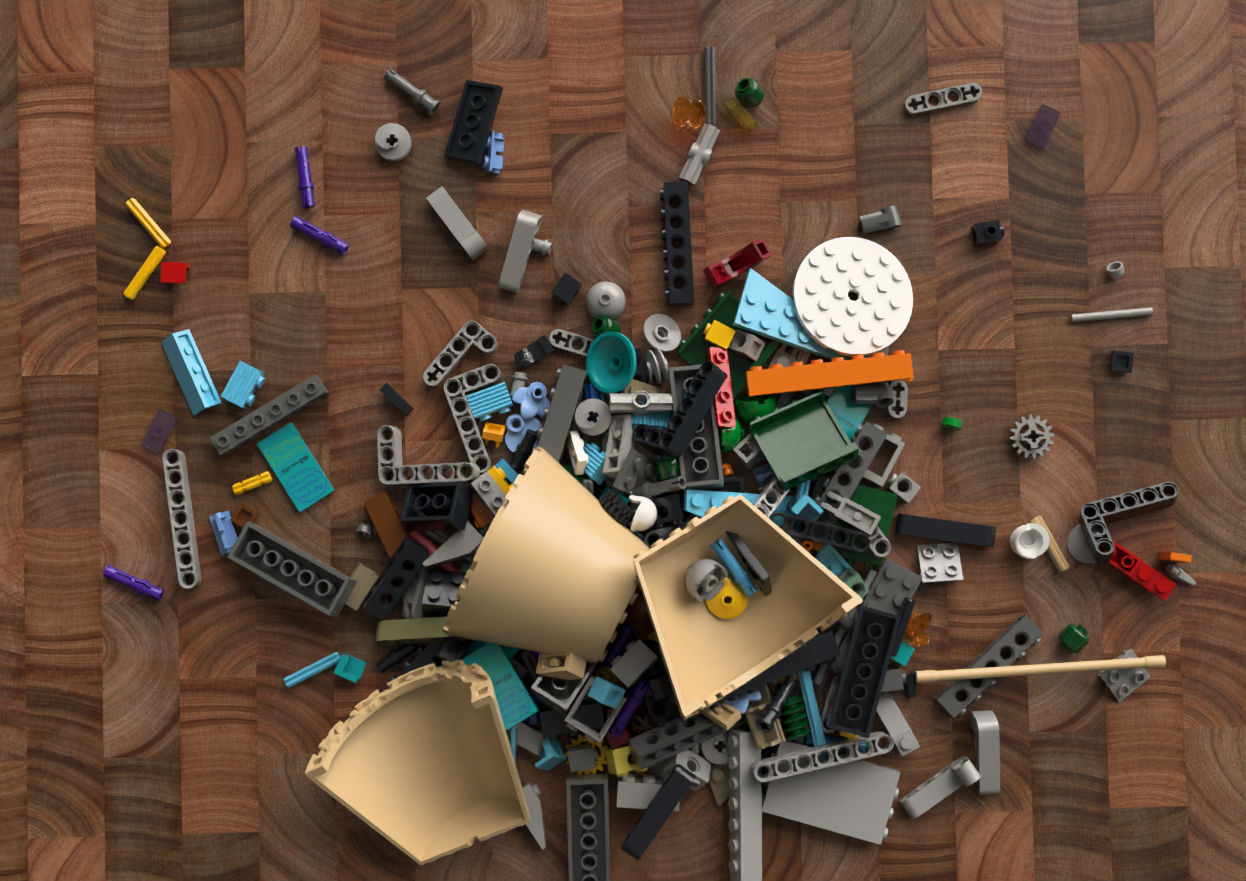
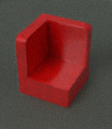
(173, 272)

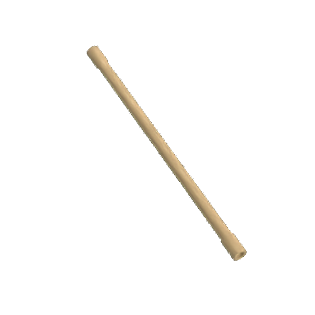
(1147, 662)

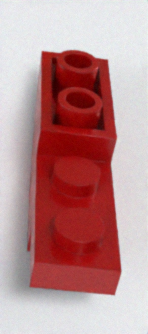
(1140, 572)

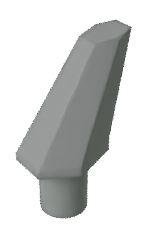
(1178, 574)

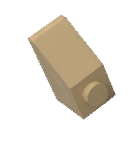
(561, 665)

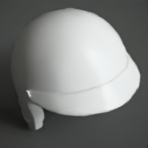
(645, 513)
(1029, 540)

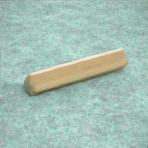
(1053, 549)

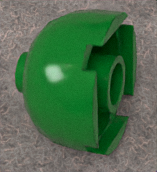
(752, 407)
(730, 437)

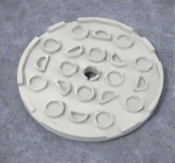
(849, 325)

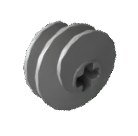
(385, 135)
(654, 365)
(582, 414)
(715, 755)

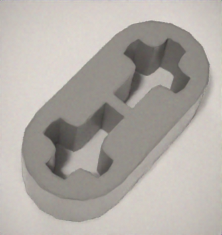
(903, 395)

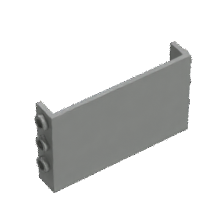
(842, 798)

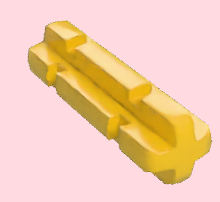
(252, 483)

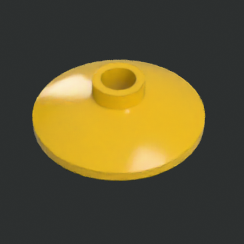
(732, 609)

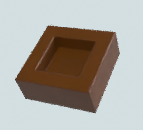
(243, 514)

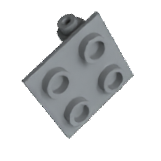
(940, 562)
(1124, 681)

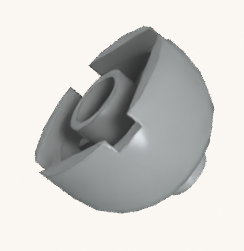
(605, 299)
(705, 579)

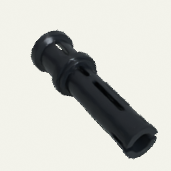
(773, 710)

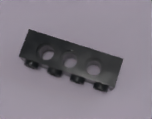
(675, 507)
(407, 550)

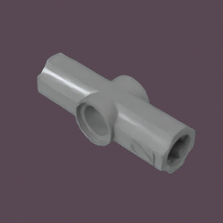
(699, 154)
(627, 403)

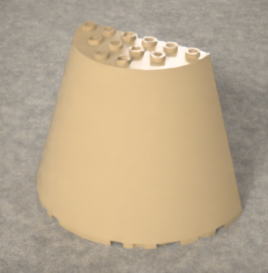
(549, 569)
(717, 655)
(426, 762)

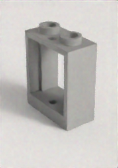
(872, 477)
(575, 724)

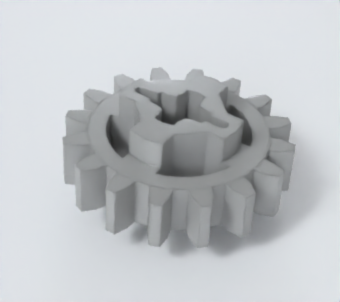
(1031, 444)

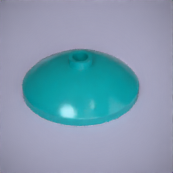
(611, 362)

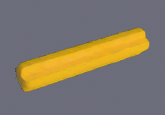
(148, 223)
(144, 272)

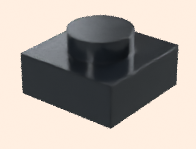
(1121, 361)

